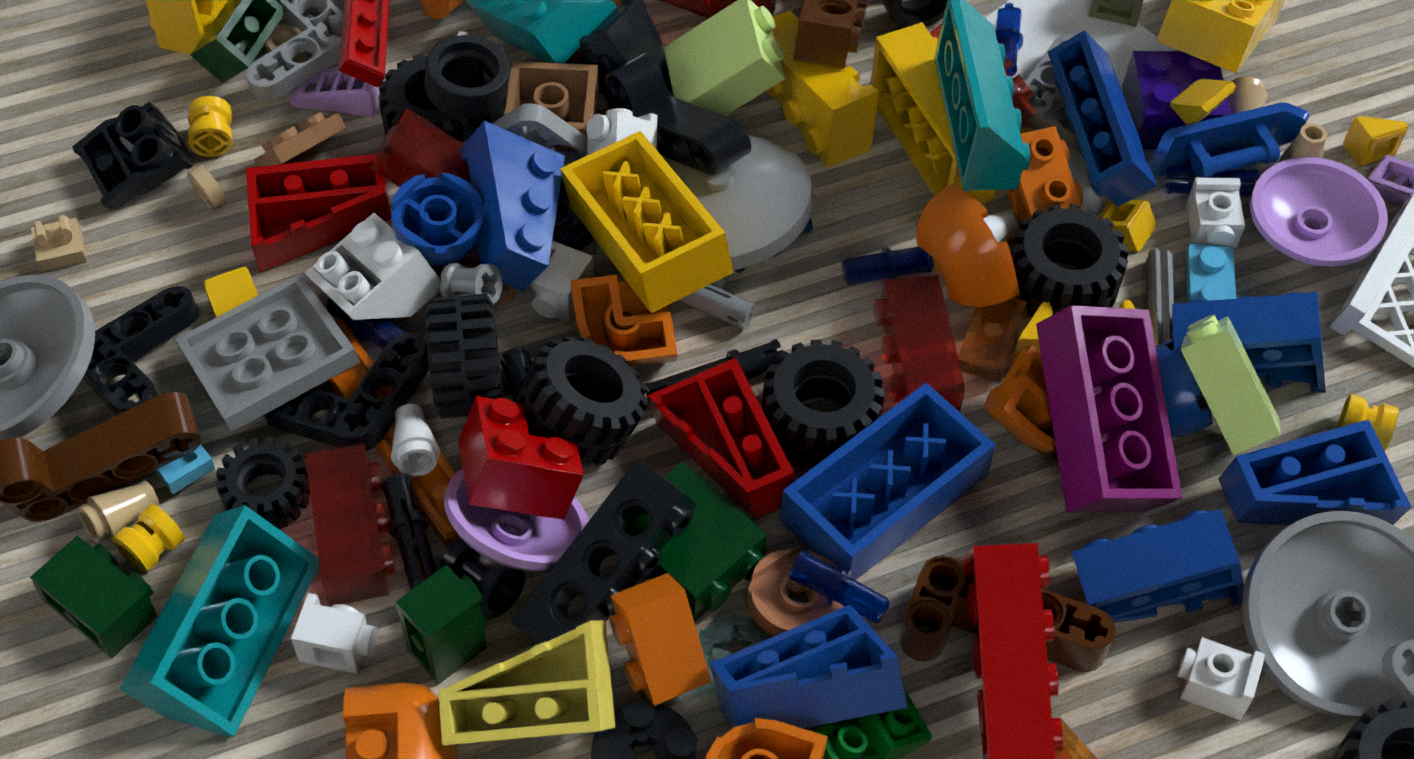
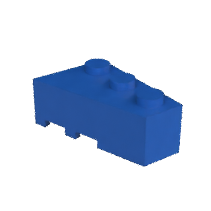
(519, 201)
(1276, 332)
(1313, 476)
(1162, 568)
(811, 675)

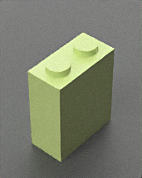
(726, 59)
(1230, 384)

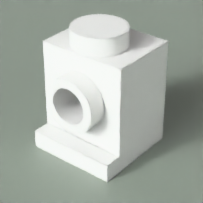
(616, 125)
(1215, 211)
(553, 284)
(333, 636)
(1220, 677)

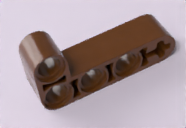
(97, 460)
(949, 608)

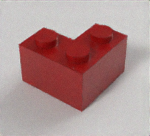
(515, 469)

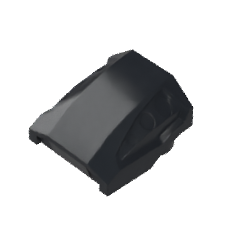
(621, 39)
(133, 154)

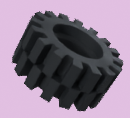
(261, 461)

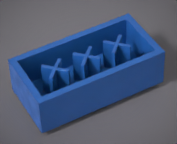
(887, 482)

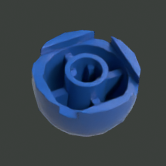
(438, 217)
(1180, 392)

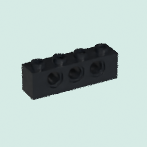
(607, 534)

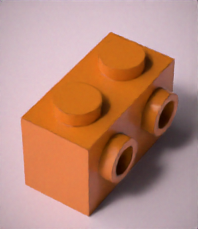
(1047, 178)
(659, 639)

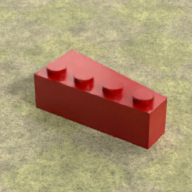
(1013, 651)

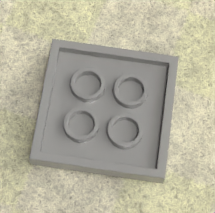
(267, 352)

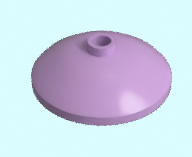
(1318, 211)
(512, 537)

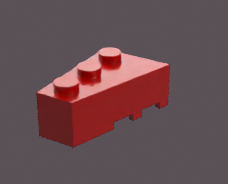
(310, 205)
(727, 435)

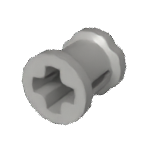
(464, 281)

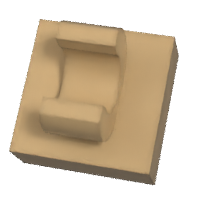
(58, 244)

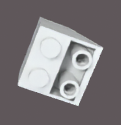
(375, 274)

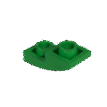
(876, 735)

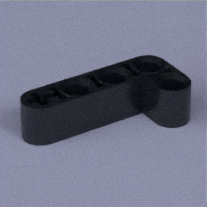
(683, 129)

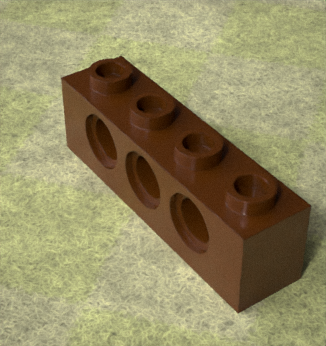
(829, 31)

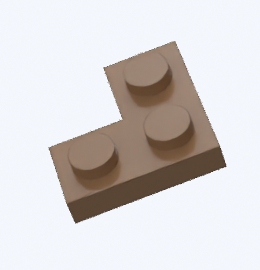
(291, 143)

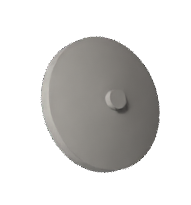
(756, 200)
(43, 350)
(1329, 606)

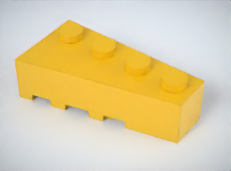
(824, 101)

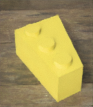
(540, 693)

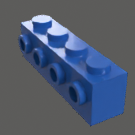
(1100, 120)

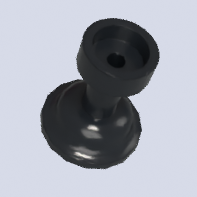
(498, 586)

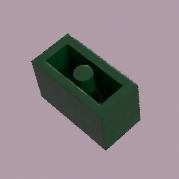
(237, 36)
(96, 595)
(443, 623)

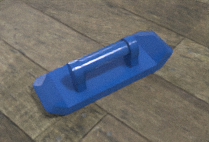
(1229, 140)

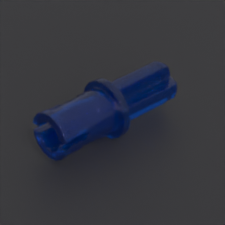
(1008, 32)
(886, 265)
(838, 586)

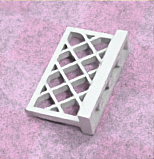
(1375, 285)

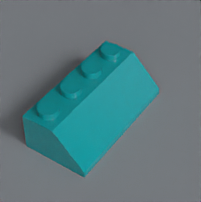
(979, 101)
(222, 623)

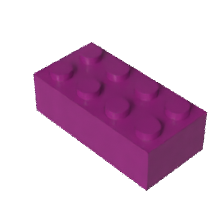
(1108, 410)

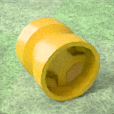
(210, 126)
(1382, 417)
(148, 538)

